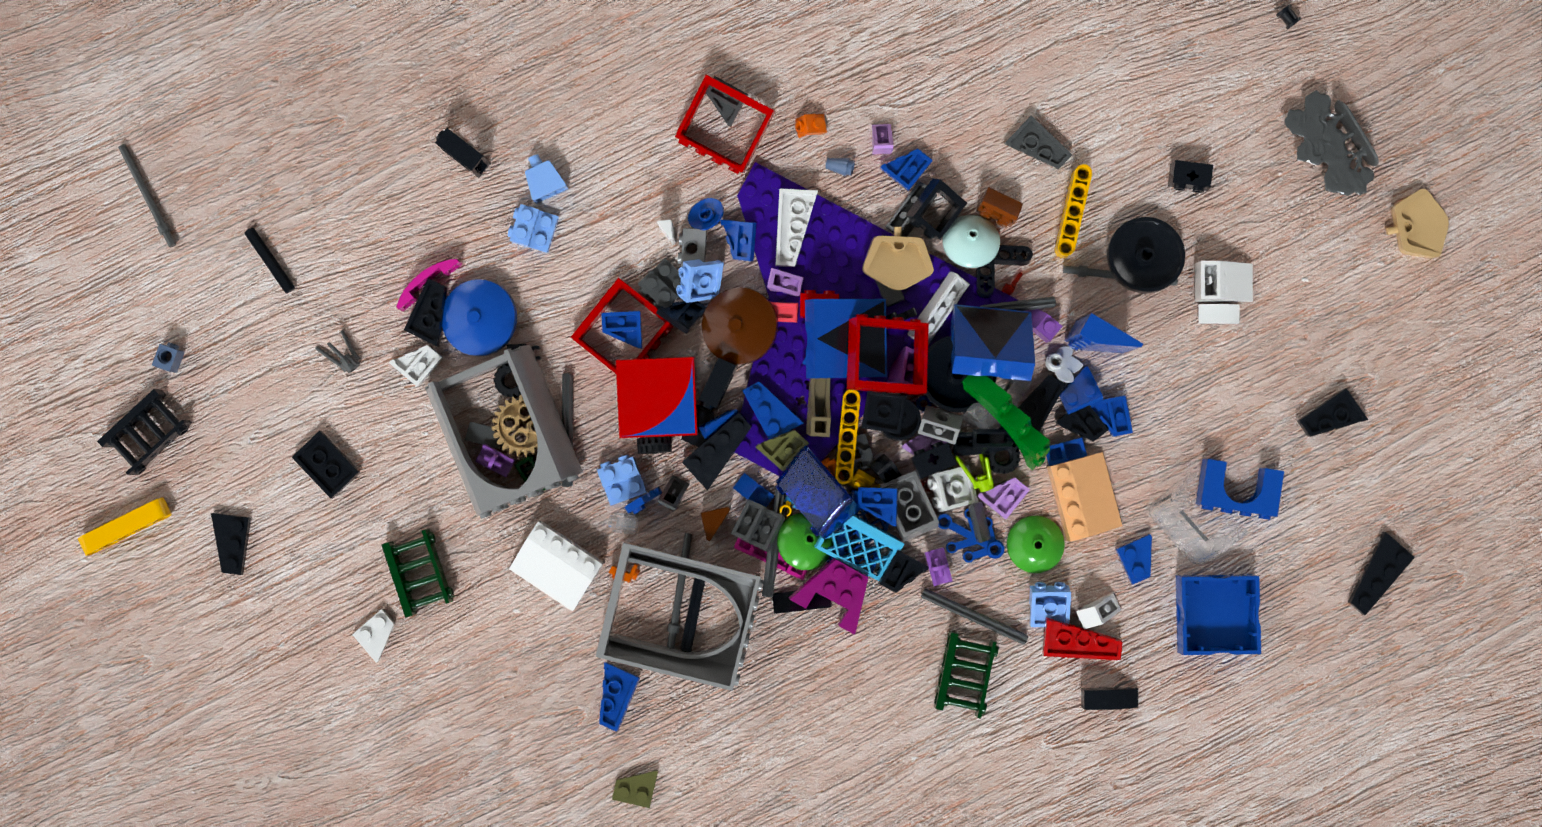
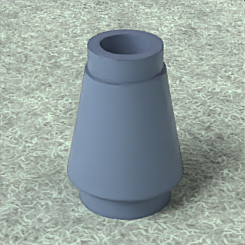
(842, 166)

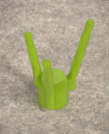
(984, 481)

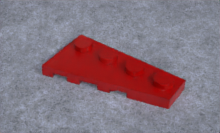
(1076, 642)

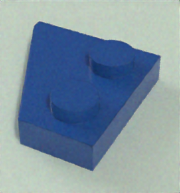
(907, 168)
(623, 326)
(1081, 392)
(879, 502)
(639, 504)

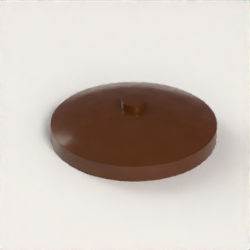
(739, 325)

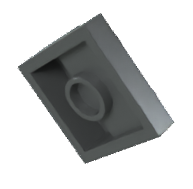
(661, 284)

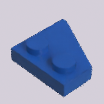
(740, 238)
(1114, 415)
(1136, 558)

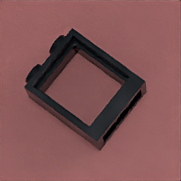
(462, 152)
(936, 186)
(717, 384)

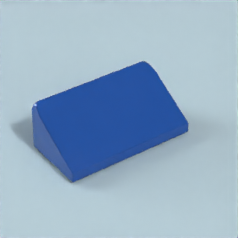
(715, 424)

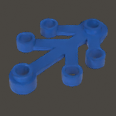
(971, 540)

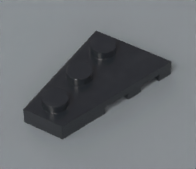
(428, 313)

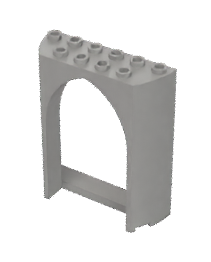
(555, 453)
(712, 666)

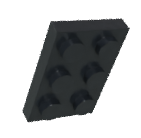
(326, 464)

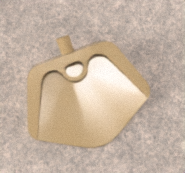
(1419, 225)
(897, 260)

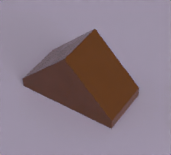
(712, 521)

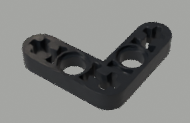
(980, 278)

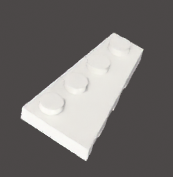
(793, 218)

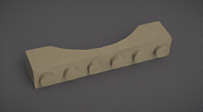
(819, 408)

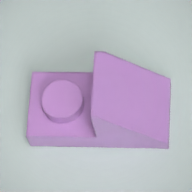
(784, 282)

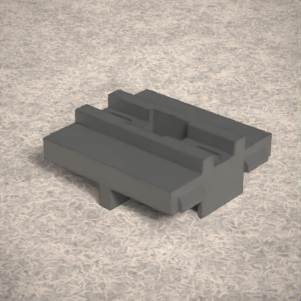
(865, 452)

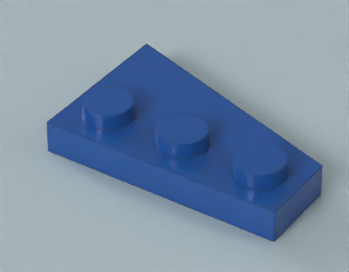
(617, 694)

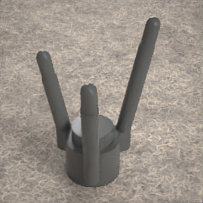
(347, 362)

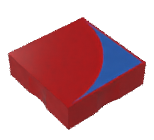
(656, 397)

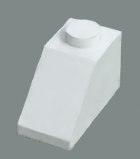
(1098, 611)

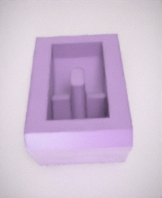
(882, 139)

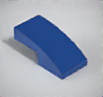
(1066, 451)

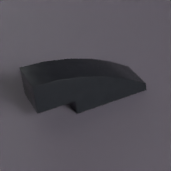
(982, 442)
(1109, 698)

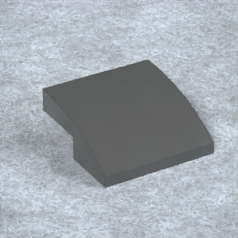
(758, 525)

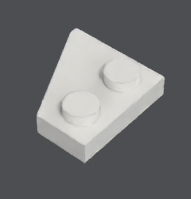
(417, 364)
(375, 634)

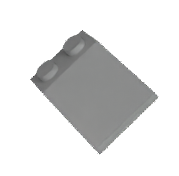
(914, 509)

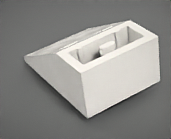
(1223, 281)

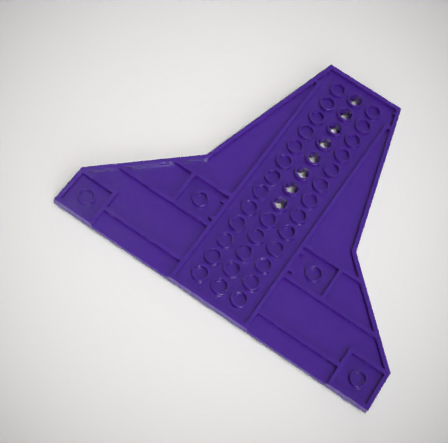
(832, 261)

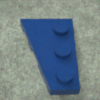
(770, 411)

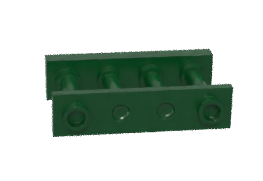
(398, 569)
(946, 680)

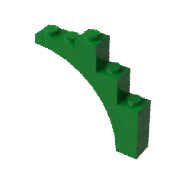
(999, 404)

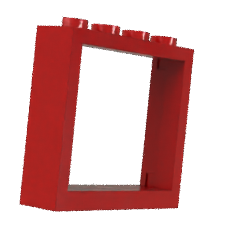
(702, 149)
(601, 307)
(920, 355)

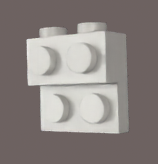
(952, 489)

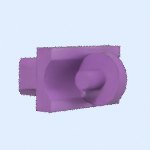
(495, 460)
(938, 566)

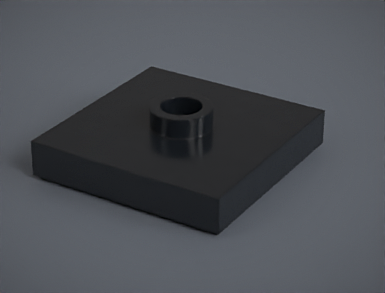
(883, 412)

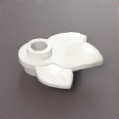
(1065, 364)

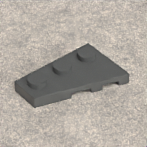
(1038, 143)

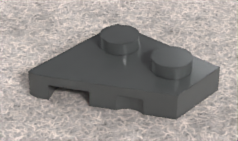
(725, 104)

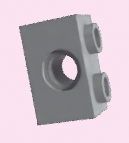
(692, 237)
(940, 424)

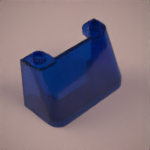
(816, 493)

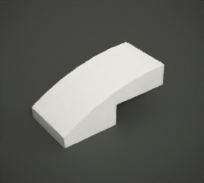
(1219, 314)

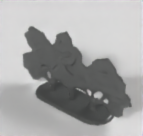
(1327, 143)

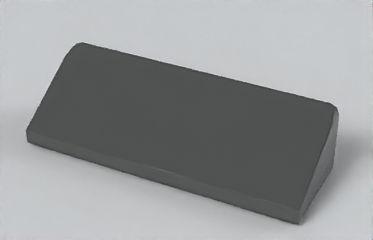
(900, 218)

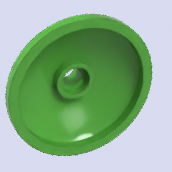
(1022, 542)
(794, 545)

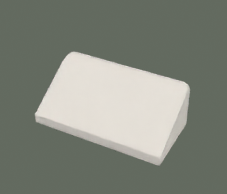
(668, 229)

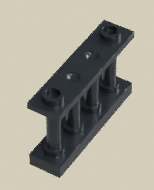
(126, 426)

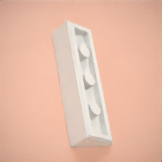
(942, 303)

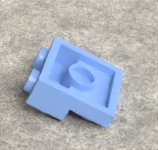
(533, 228)
(699, 280)
(621, 479)
(1049, 602)

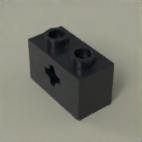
(1199, 171)
(924, 468)

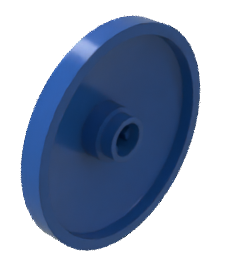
(479, 317)

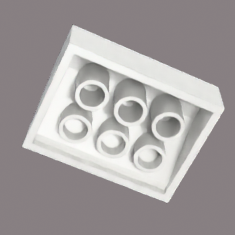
(556, 565)

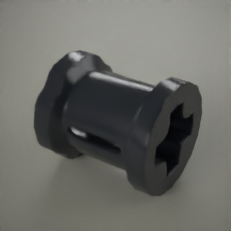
(1288, 16)

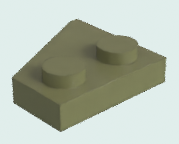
(782, 448)
(636, 789)

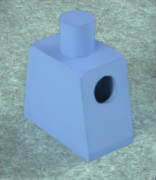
(543, 180)

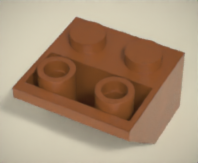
(999, 207)

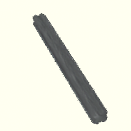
(567, 411)
(772, 555)
(974, 616)

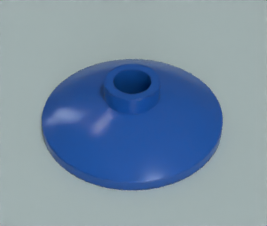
(705, 214)

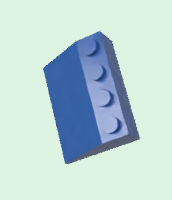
(1098, 335)

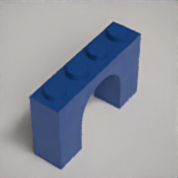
(1263, 502)

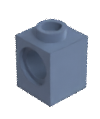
(160, 360)

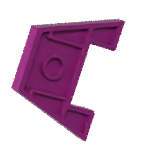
(839, 584)

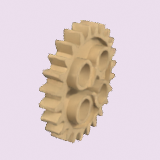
(512, 411)

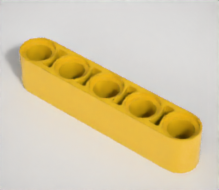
(1079, 204)
(847, 427)
(124, 526)

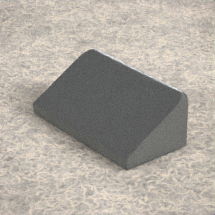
(979, 522)

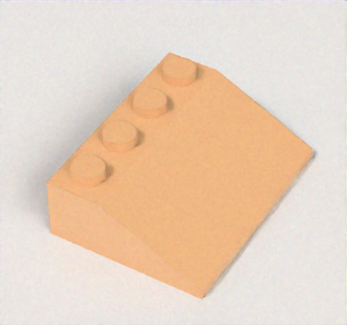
(1084, 496)

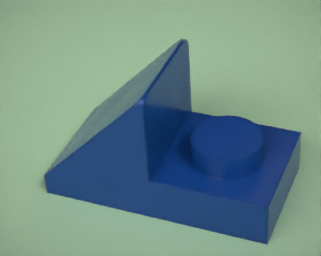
(753, 491)

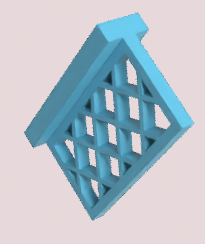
(871, 531)

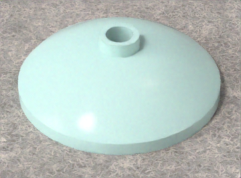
(969, 250)

